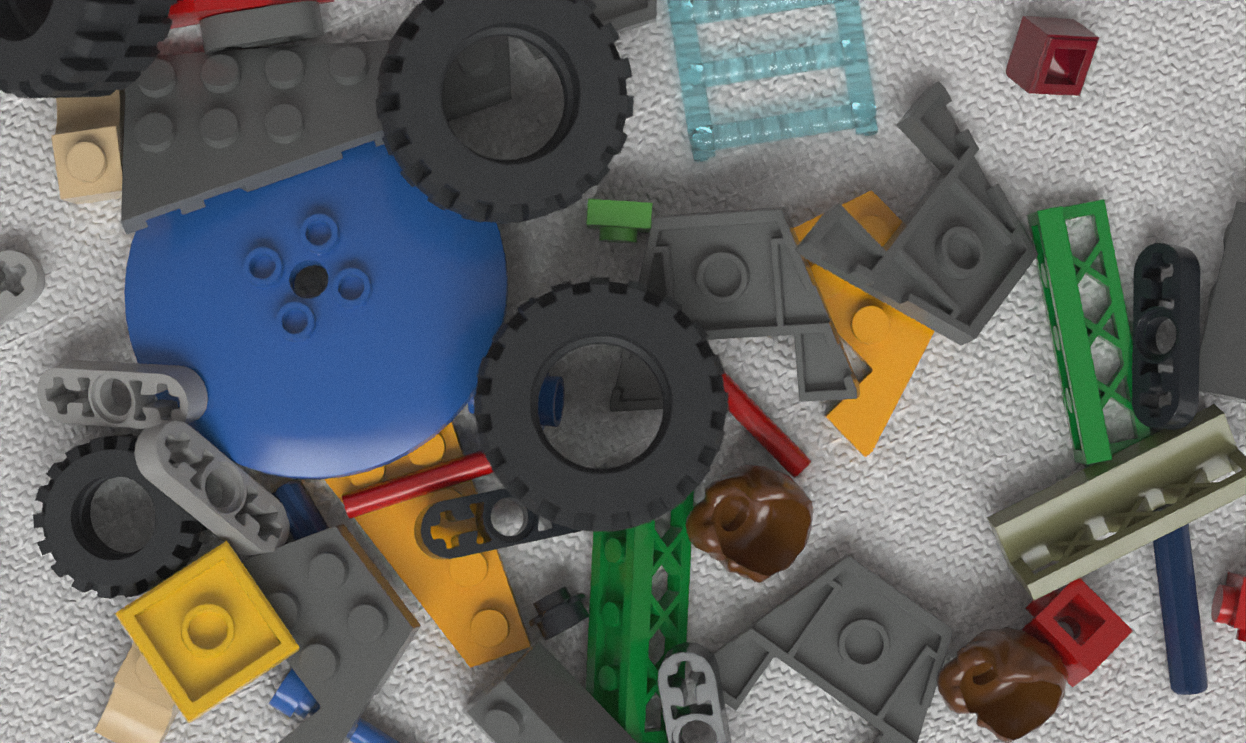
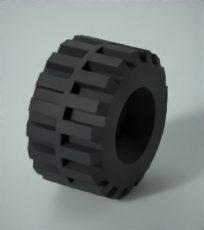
(74, 541)

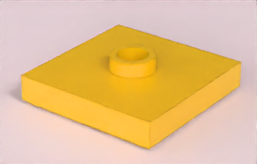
(207, 631)

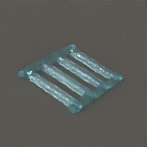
(698, 75)

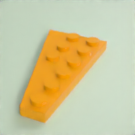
(463, 594)

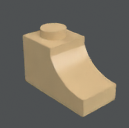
(90, 147)
(138, 704)

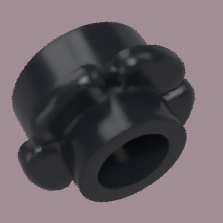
(558, 612)

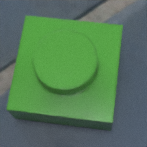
(619, 219)

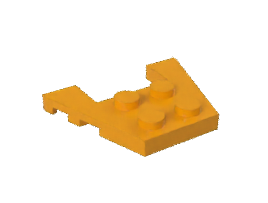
(873, 330)

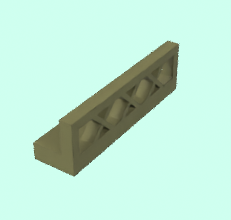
(1121, 498)

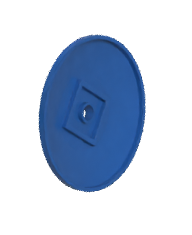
(333, 376)

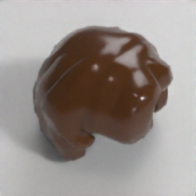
(752, 521)
(1005, 681)

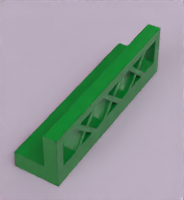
(1069, 327)
(628, 615)

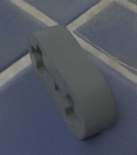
(262, 27)

